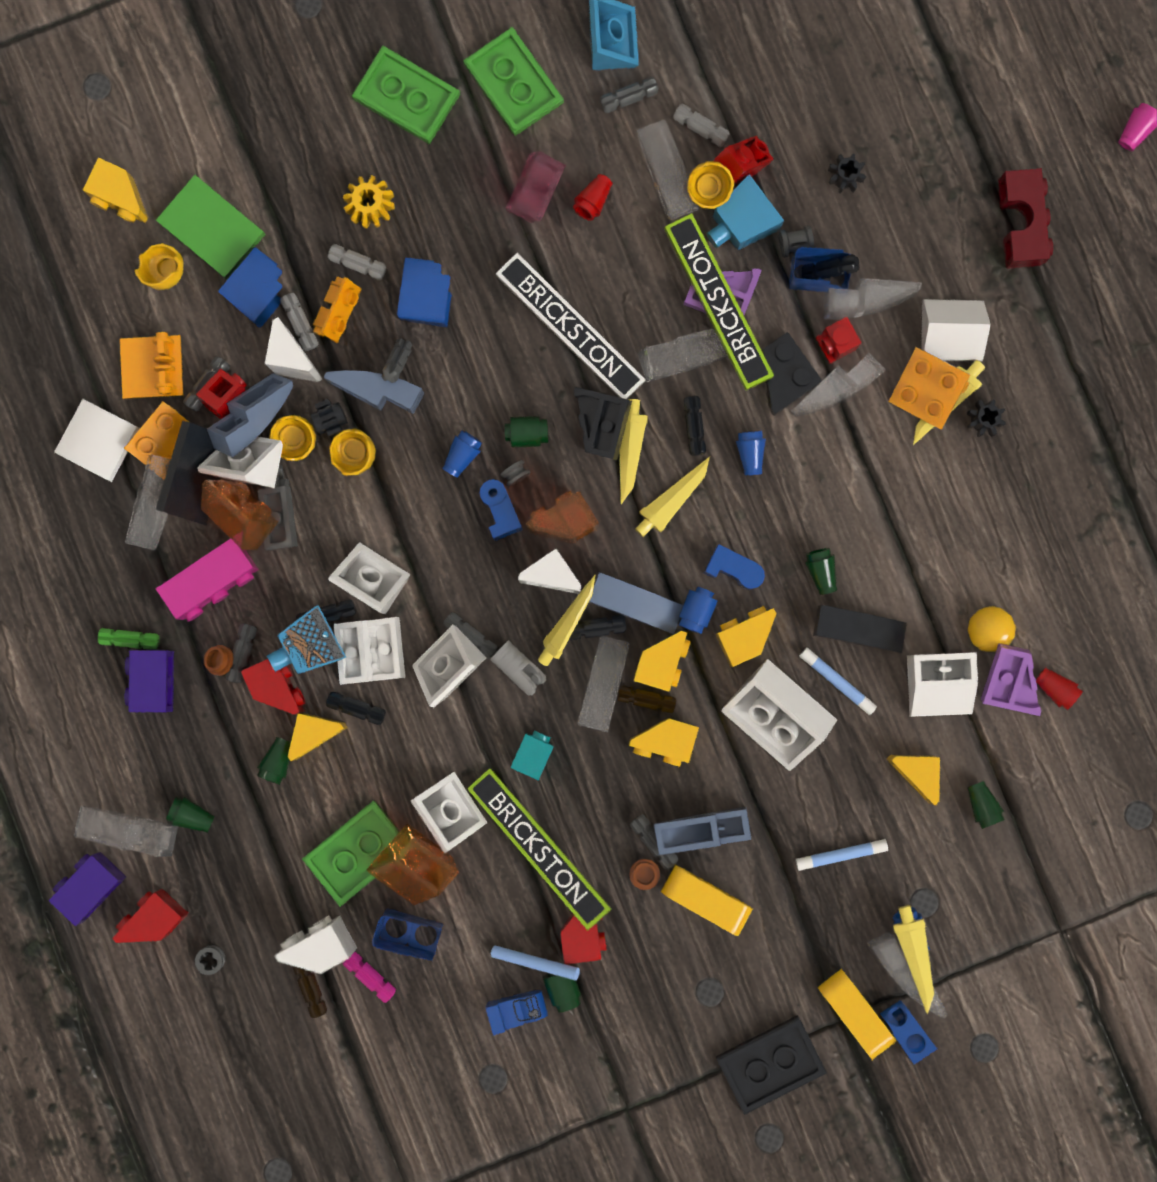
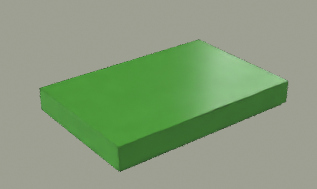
(513, 81)
(406, 94)
(210, 227)
(346, 854)

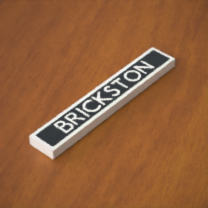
(570, 327)

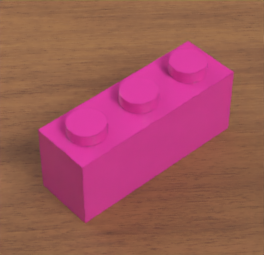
(207, 580)

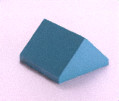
(613, 35)

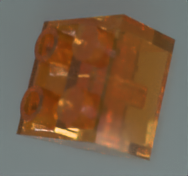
(237, 512)
(566, 521)
(414, 866)

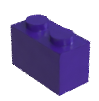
(150, 681)
(86, 888)

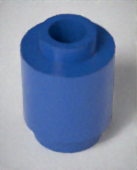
(697, 610)

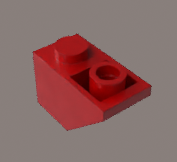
(745, 158)
(274, 687)
(153, 921)
(581, 944)

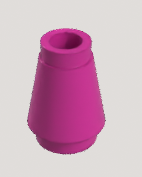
(1139, 126)

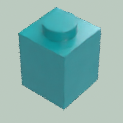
(533, 754)

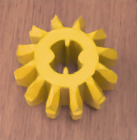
(369, 190)

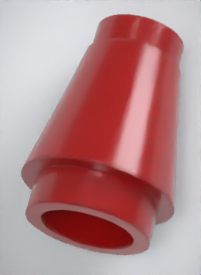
(592, 198)
(1059, 688)

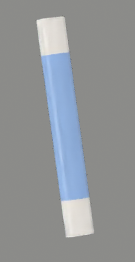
(838, 681)
(841, 854)

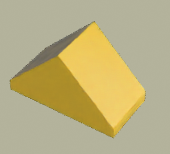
(311, 732)
(921, 774)

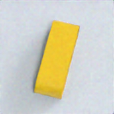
(706, 900)
(856, 1014)

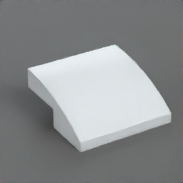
(96, 440)
(371, 650)

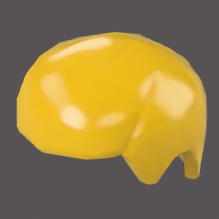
(710, 184)
(160, 267)
(296, 436)
(352, 452)
(990, 627)

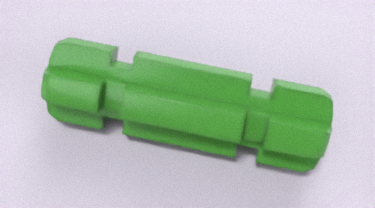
(128, 639)

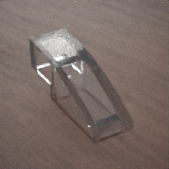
(666, 169)
(868, 298)
(681, 355)
(840, 386)
(146, 521)
(603, 683)
(126, 831)
(894, 963)

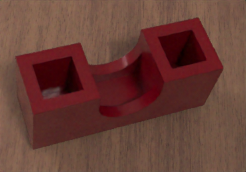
(1026, 192)

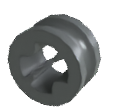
(515, 473)
(202, 966)

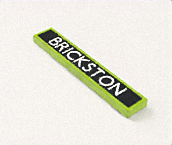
(718, 302)
(539, 849)

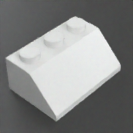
(779, 715)

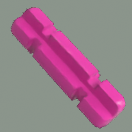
(369, 977)

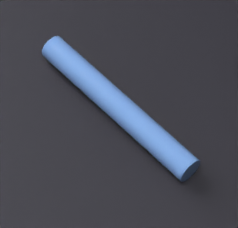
(535, 962)

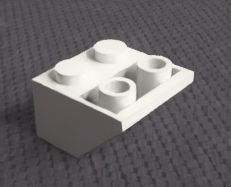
(942, 684)
(321, 948)

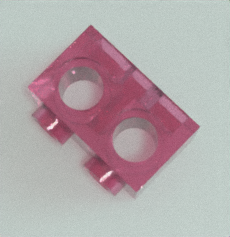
(535, 187)

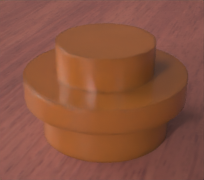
(218, 660)
(644, 874)

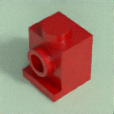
(838, 340)
(220, 391)

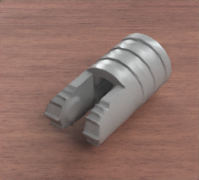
(518, 668)

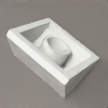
(955, 329)
(286, 356)
(253, 465)
(551, 573)
(370, 578)
(446, 665)
(449, 812)

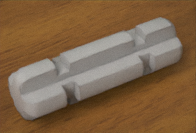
(701, 125)
(357, 262)
(299, 321)

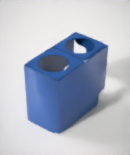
(813, 255)
(254, 287)
(424, 293)
(414, 948)

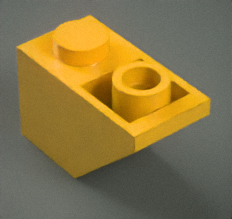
(116, 189)
(746, 639)
(659, 663)
(667, 738)

